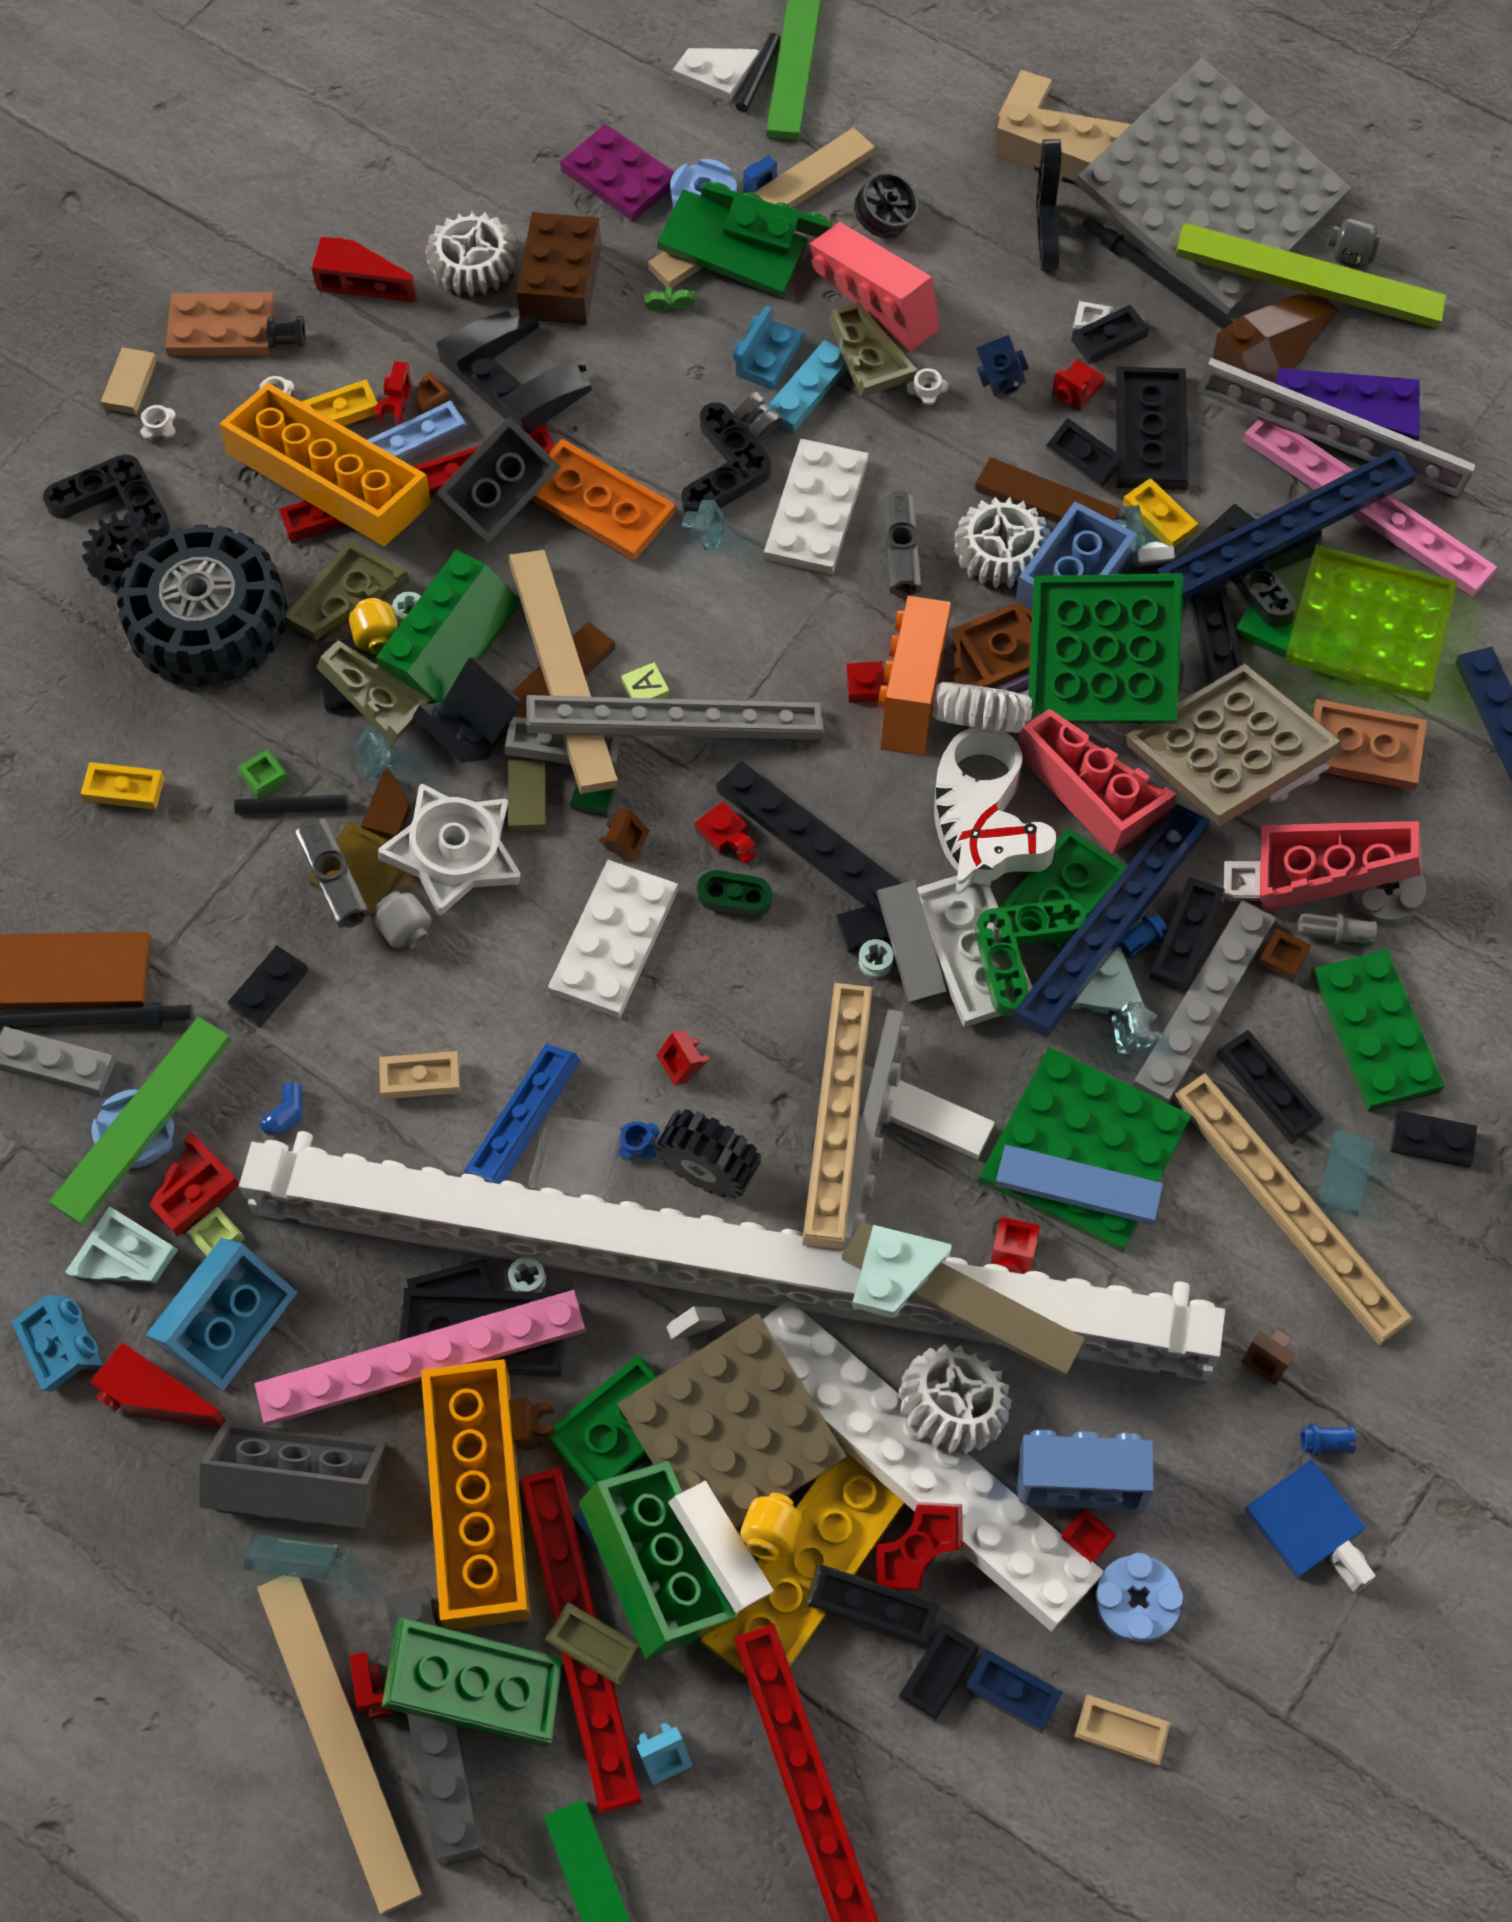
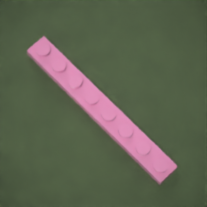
(1386, 516)
(403, 1360)

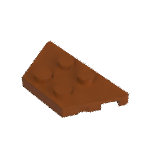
(993, 647)

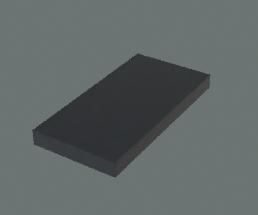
(1151, 427)
(536, 1361)

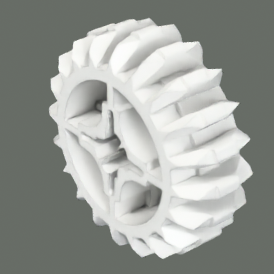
(471, 254)
(1005, 536)
(981, 707)
(947, 1408)

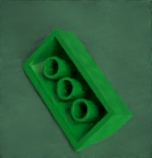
(448, 625)
(653, 1561)

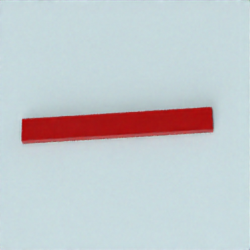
(307, 520)
(592, 1694)
(804, 1776)

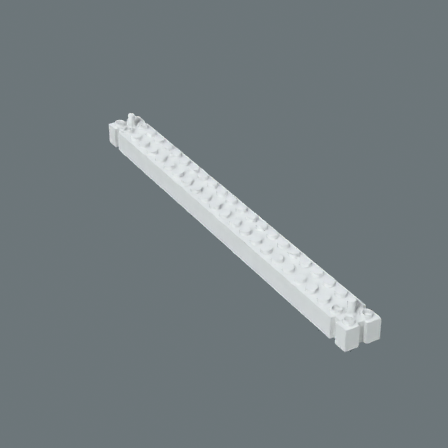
(696, 1253)

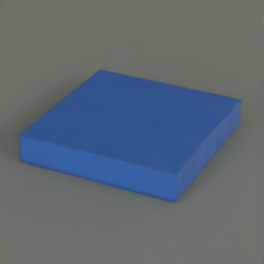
(1304, 1518)

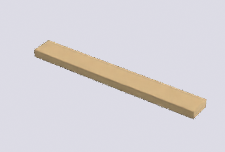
(790, 188)
(560, 664)
(837, 1117)
(1293, 1210)
(340, 1744)

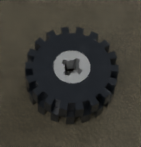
(707, 1154)

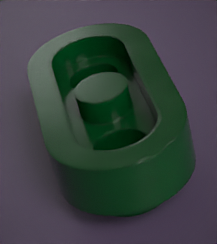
(736, 891)

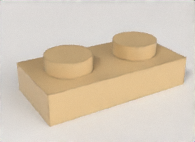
(419, 1075)

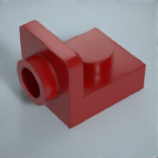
(1077, 384)
(1015, 1245)
(366, 1681)

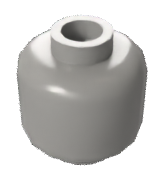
(402, 920)

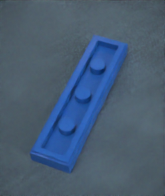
(523, 1114)

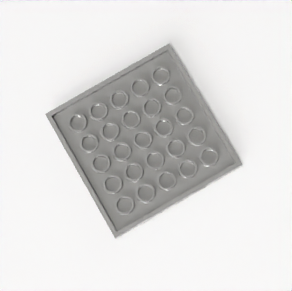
(1214, 164)

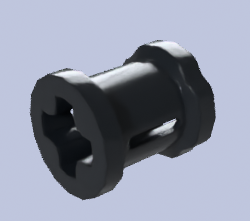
(286, 331)

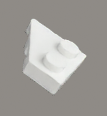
(716, 70)

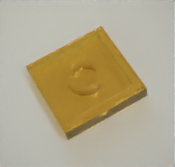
(372, 876)

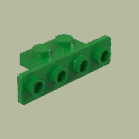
(763, 221)

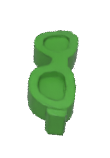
(679, 300)

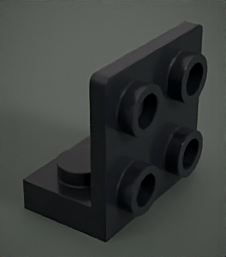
(472, 713)

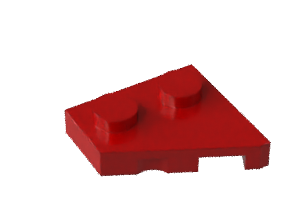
(192, 1187)

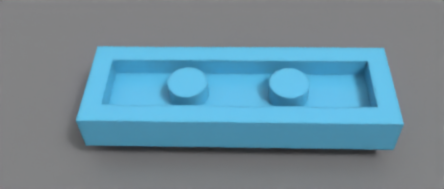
(809, 385)

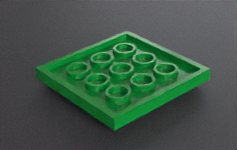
(1107, 647)
(1091, 1121)

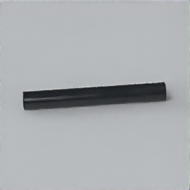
(758, 72)
(291, 804)

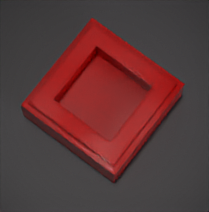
(1088, 1535)

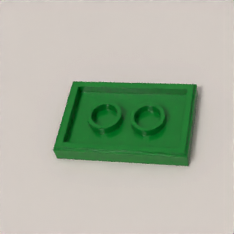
(1076, 873)
(595, 1433)

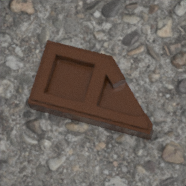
(387, 808)

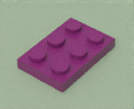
(618, 172)

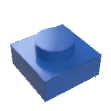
(759, 174)

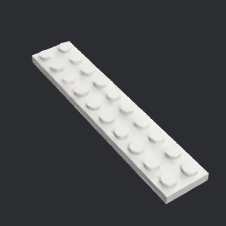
(998, 1530)

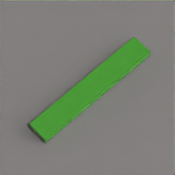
(793, 69)
(140, 1121)

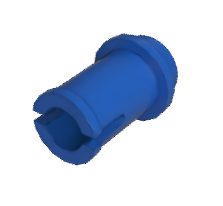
(1143, 934)
(1327, 1439)

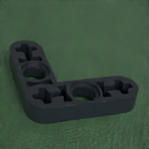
(1046, 204)
(737, 462)
(113, 485)
(1263, 573)

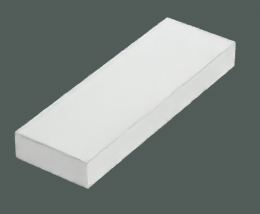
(720, 1546)

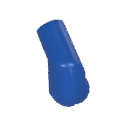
(285, 1115)

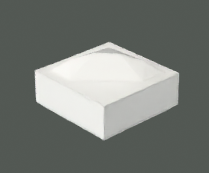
(1153, 554)
(1242, 881)
(1352, 1566)

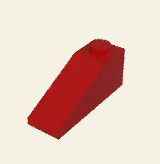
(355, 270)
(149, 1392)

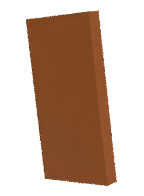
(74, 969)

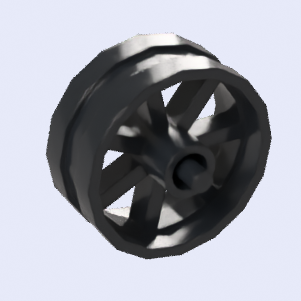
(898, 196)

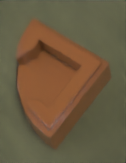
(431, 394)

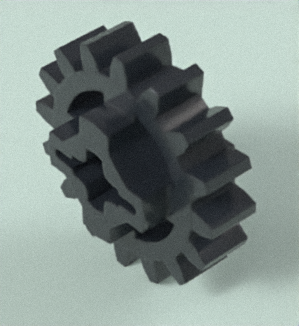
(103, 555)

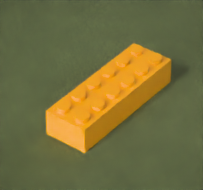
(326, 464)
(475, 1496)

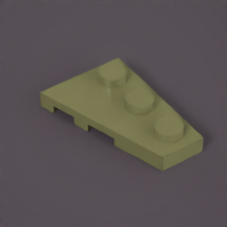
(869, 351)
(343, 583)
(372, 690)

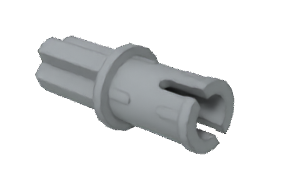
(1337, 929)

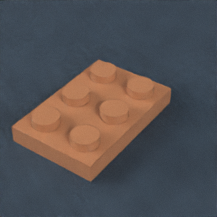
(219, 324)
(1373, 744)

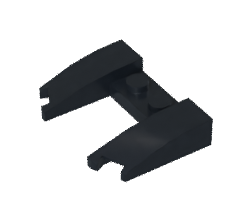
(470, 357)

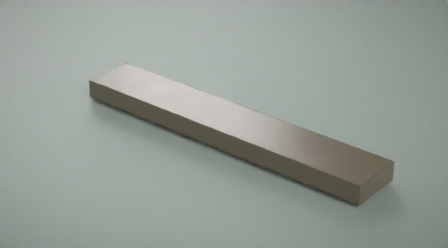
(987, 1312)

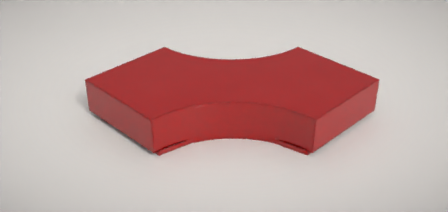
(934, 1531)

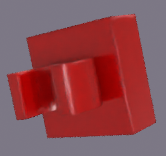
(680, 1057)

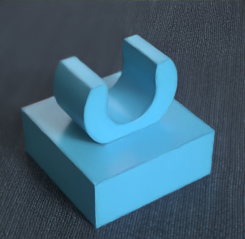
(663, 1754)

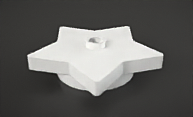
(452, 847)

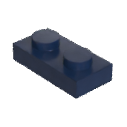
(1013, 1691)

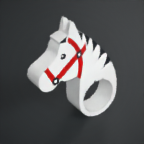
(971, 816)

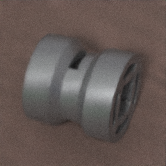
(758, 415)

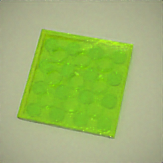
(1371, 622)

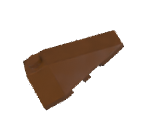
(1274, 335)

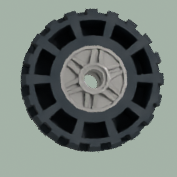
(202, 605)

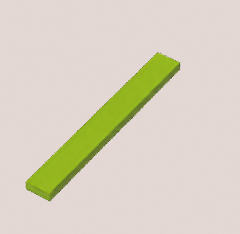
(1310, 275)

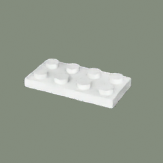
(816, 506)
(952, 930)
(613, 939)

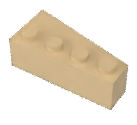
(1082, 137)

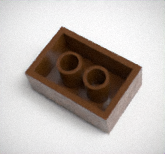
(559, 268)

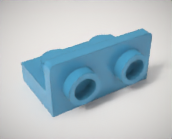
(766, 350)
(56, 1340)

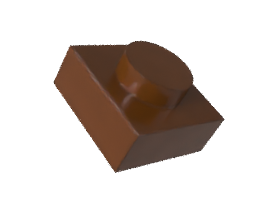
(1284, 955)

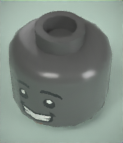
(1355, 241)

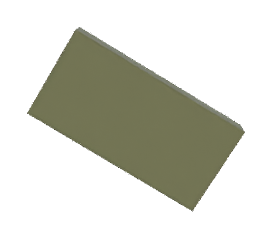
(527, 795)
(593, 1644)

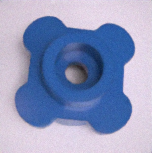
(635, 1131)

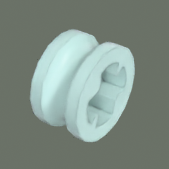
(402, 602)
(879, 947)
(532, 1266)

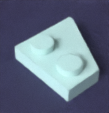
(1110, 987)
(121, 1252)
(895, 1269)

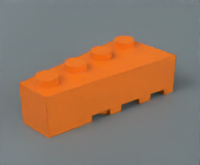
(913, 674)

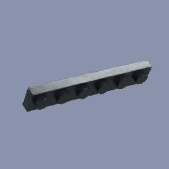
(806, 835)

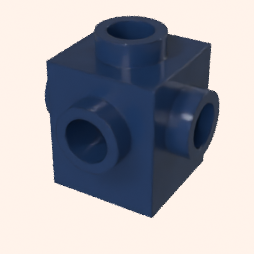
(1002, 366)

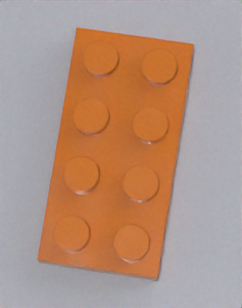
(603, 501)

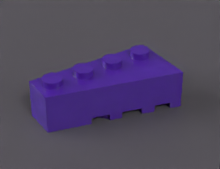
(1378, 399)

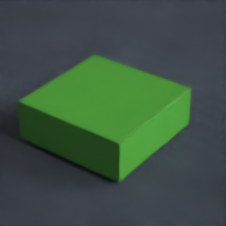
(263, 774)

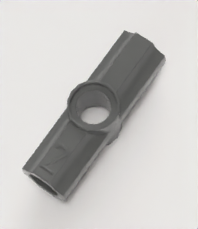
(901, 559)
(340, 888)

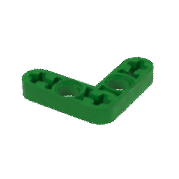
(1014, 934)

